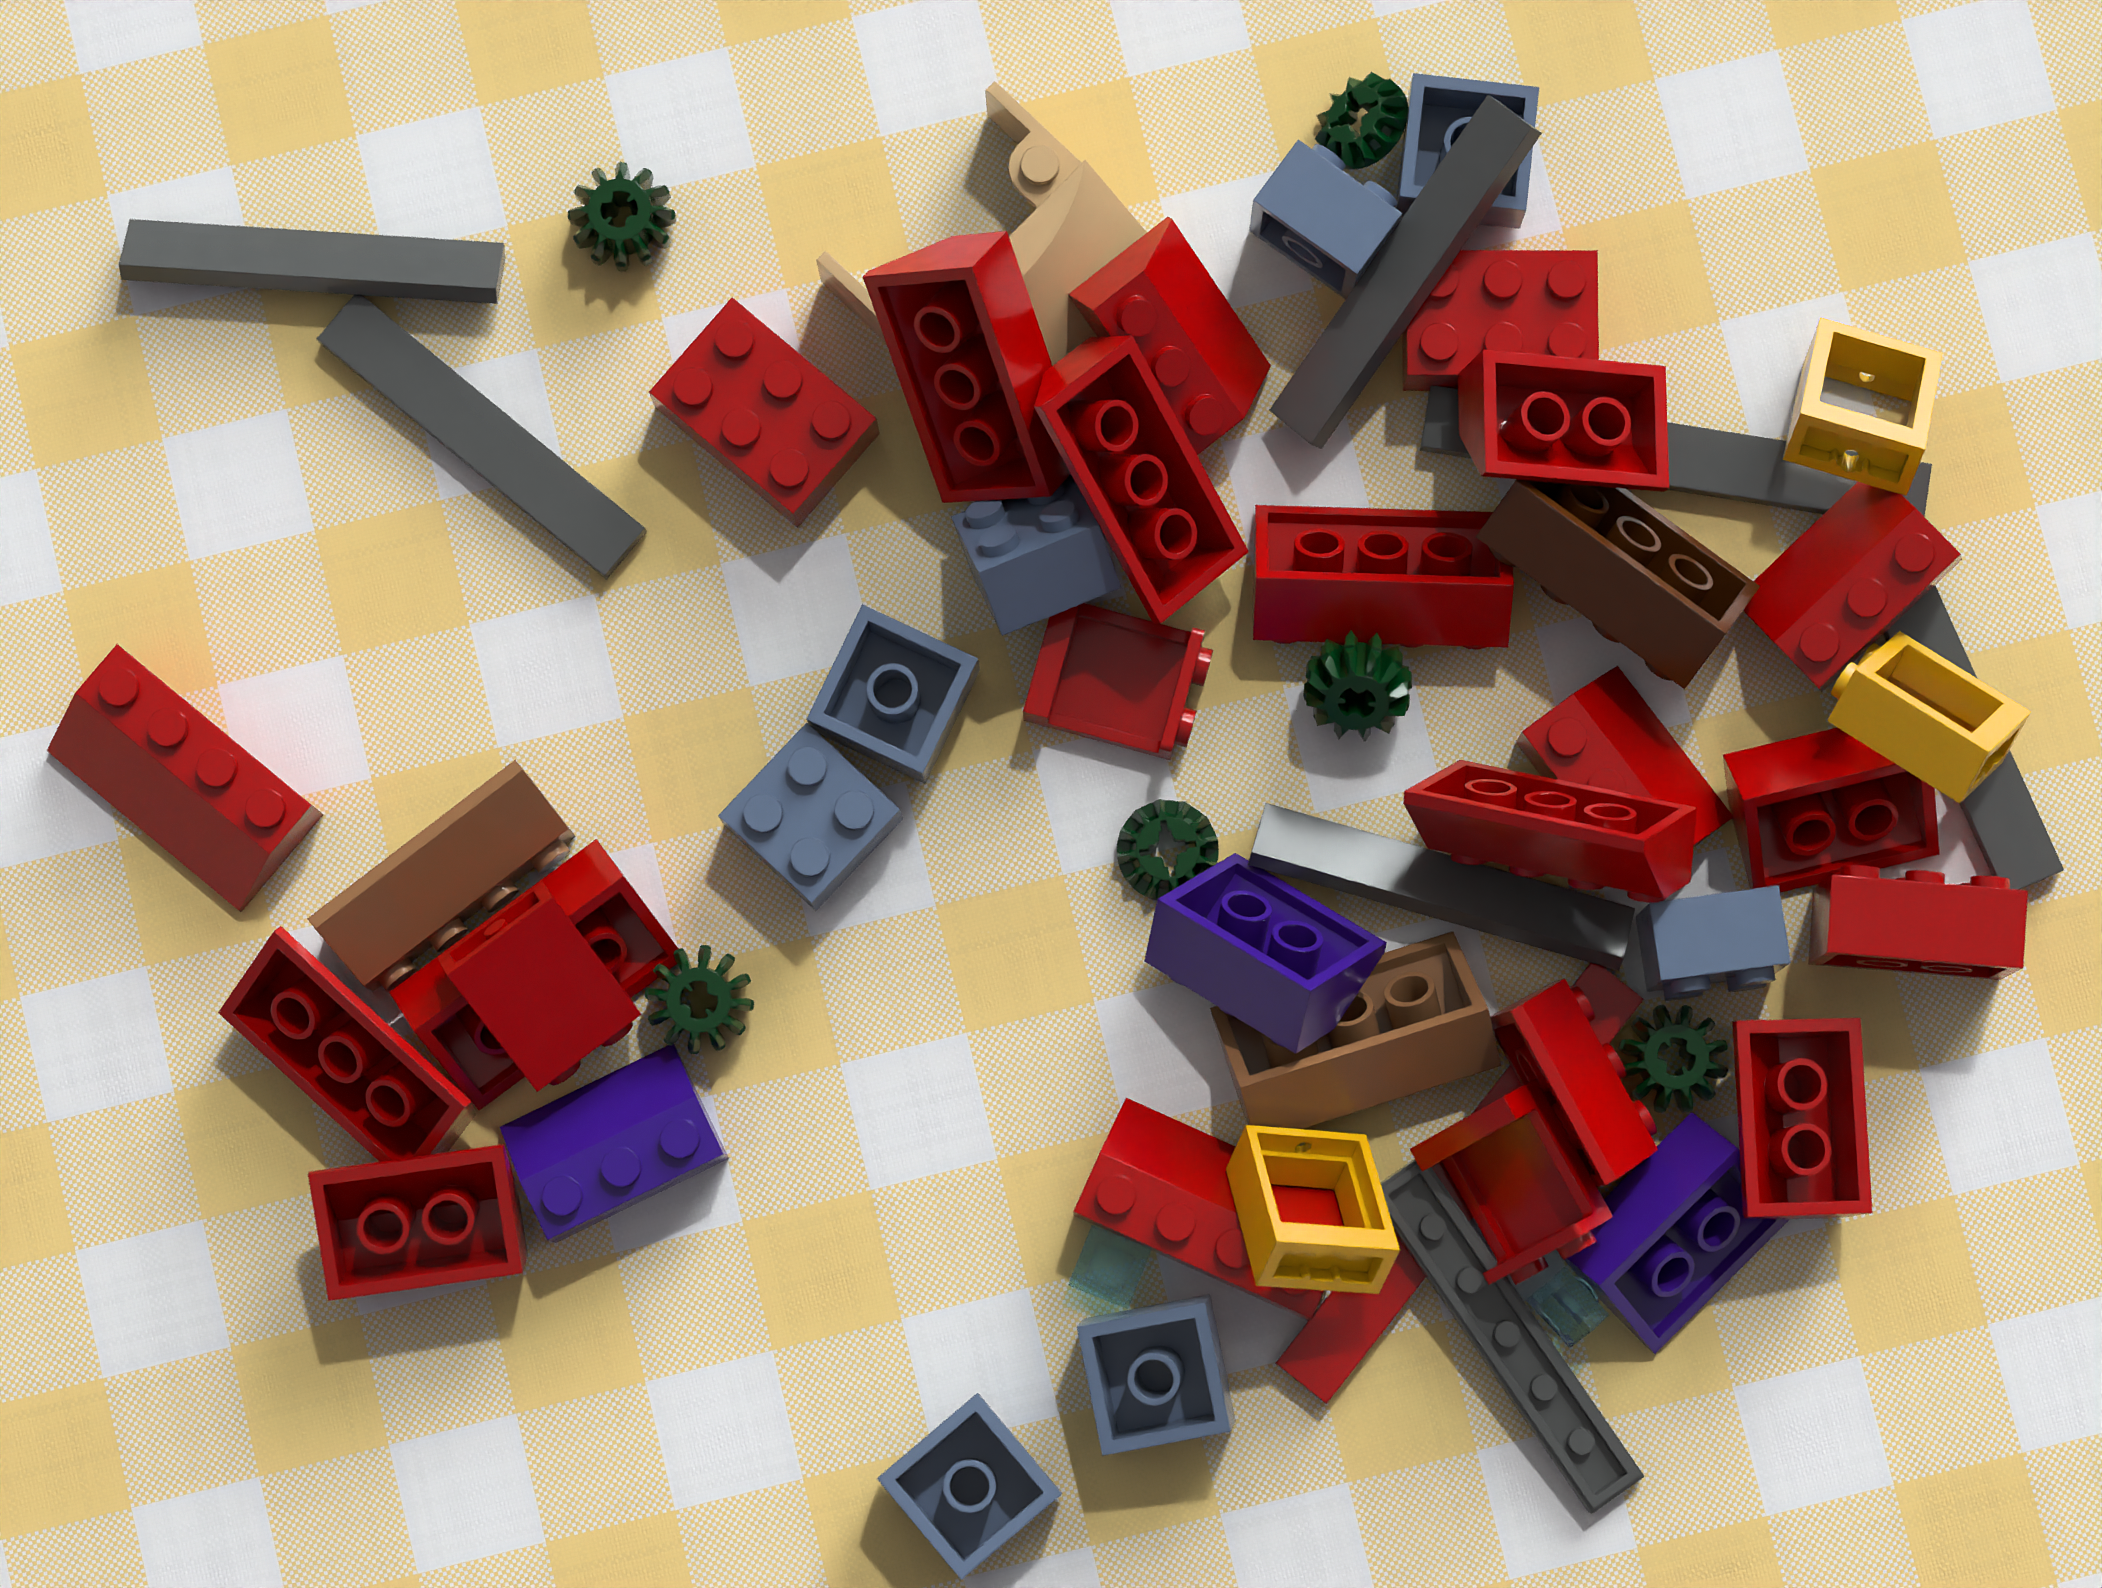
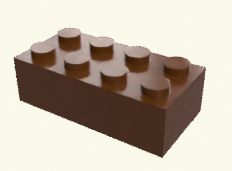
(1621, 570)

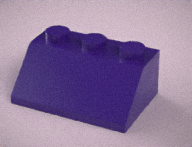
(1262, 951)
(612, 1144)
(1673, 1234)

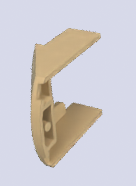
(1057, 247)

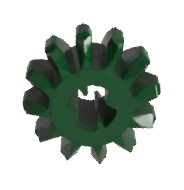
(603, 205)
(1357, 685)
(682, 1013)
(1691, 1048)

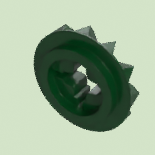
(1380, 126)
(1142, 831)

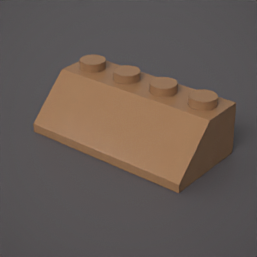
(443, 879)
(1403, 1033)

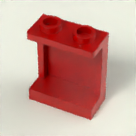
(1117, 679)
(539, 987)
(1519, 1181)

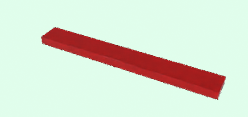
(1352, 1321)

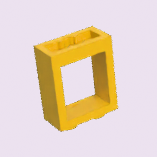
(1823, 432)
(1926, 715)
(1309, 1254)

